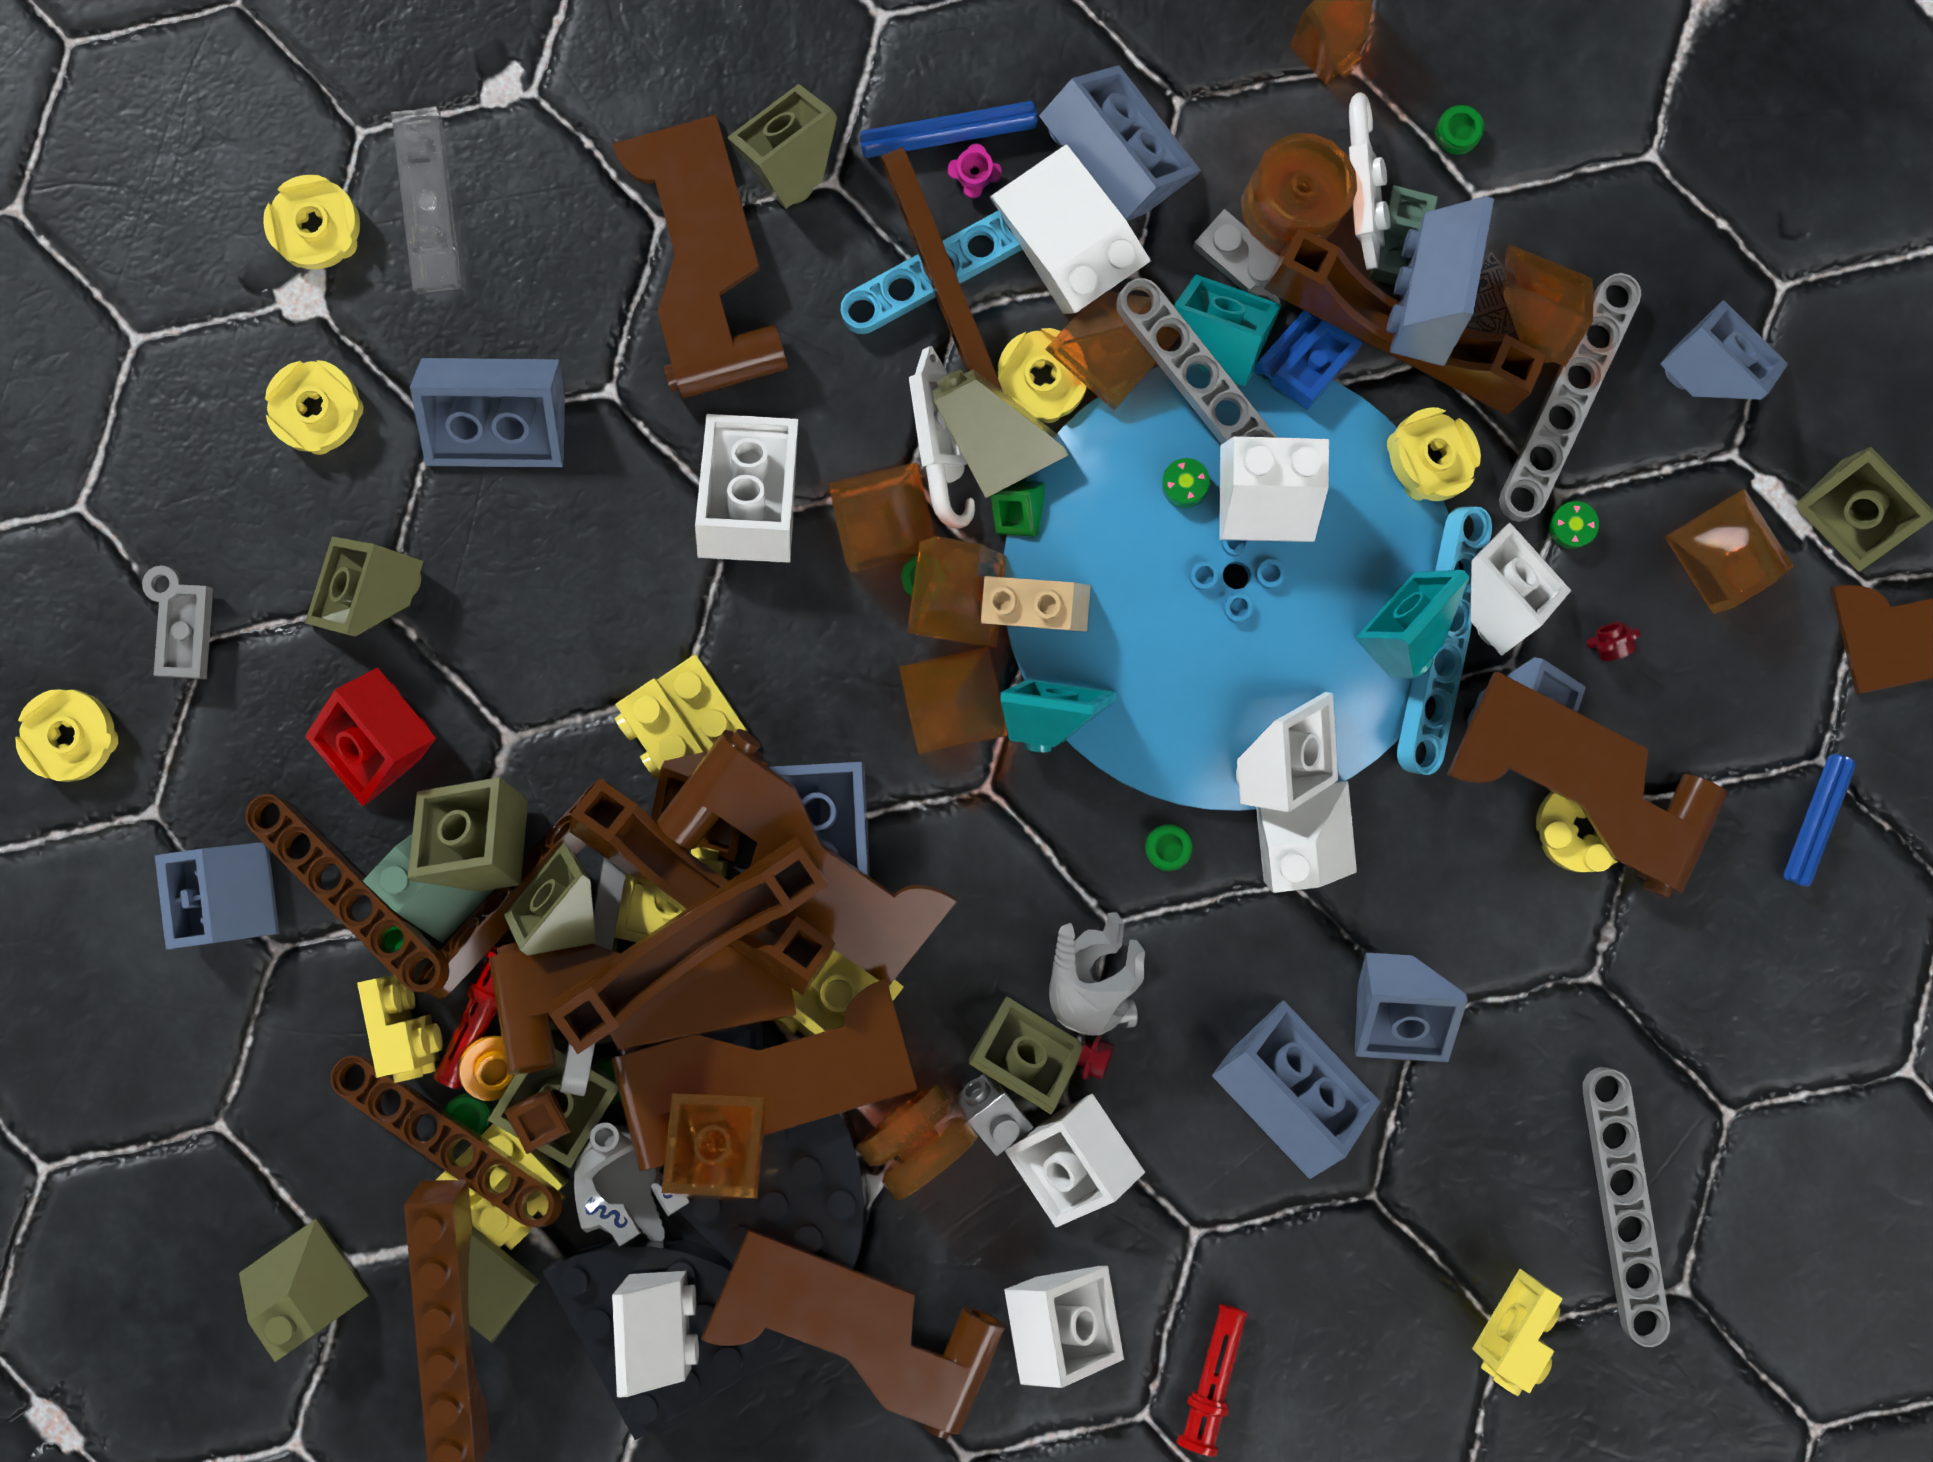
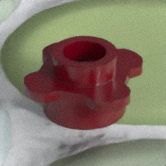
(1614, 641)
(1095, 1057)

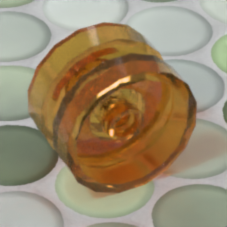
(1296, 185)
(921, 1146)

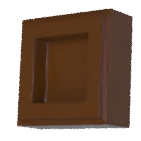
(538, 1120)

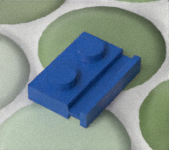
(1307, 358)

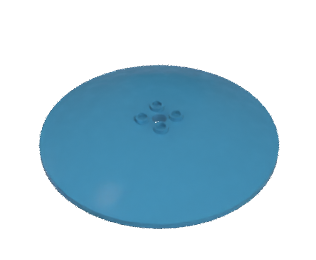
(1187, 654)

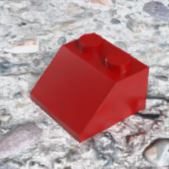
(369, 735)

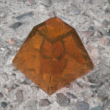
(1332, 36)
(1547, 303)
(1104, 349)
(881, 516)
(1730, 552)
(950, 591)
(953, 701)
(714, 1146)

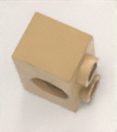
(1035, 603)

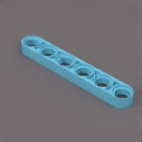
(964, 264)
(1445, 685)

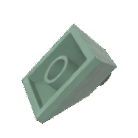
(428, 906)

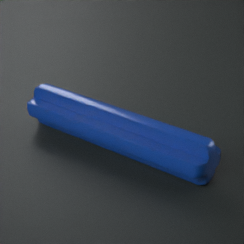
(1819, 820)

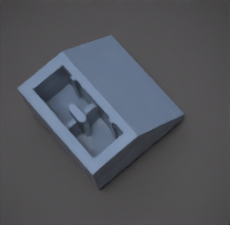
(216, 895)

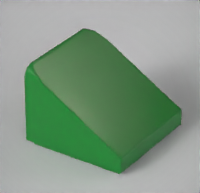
(1018, 508)

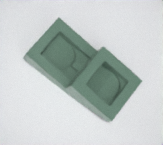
(1406, 213)

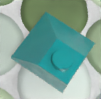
(1229, 324)
(1414, 622)
(1049, 712)

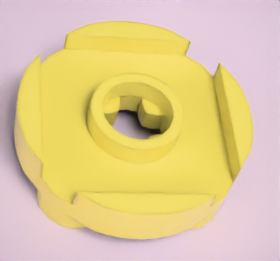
(290, 209)
(1045, 401)
(339, 407)
(1415, 468)
(39, 731)
(1560, 838)

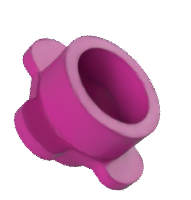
(971, 158)

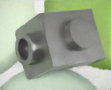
(992, 1113)

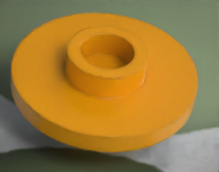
(484, 1069)

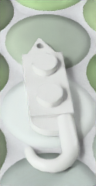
(1370, 212)
(936, 444)

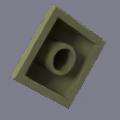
(1864, 508)
(554, 907)
(1027, 1054)
(494, 1286)

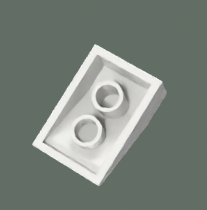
(1069, 230)
(747, 488)

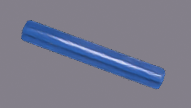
(949, 129)

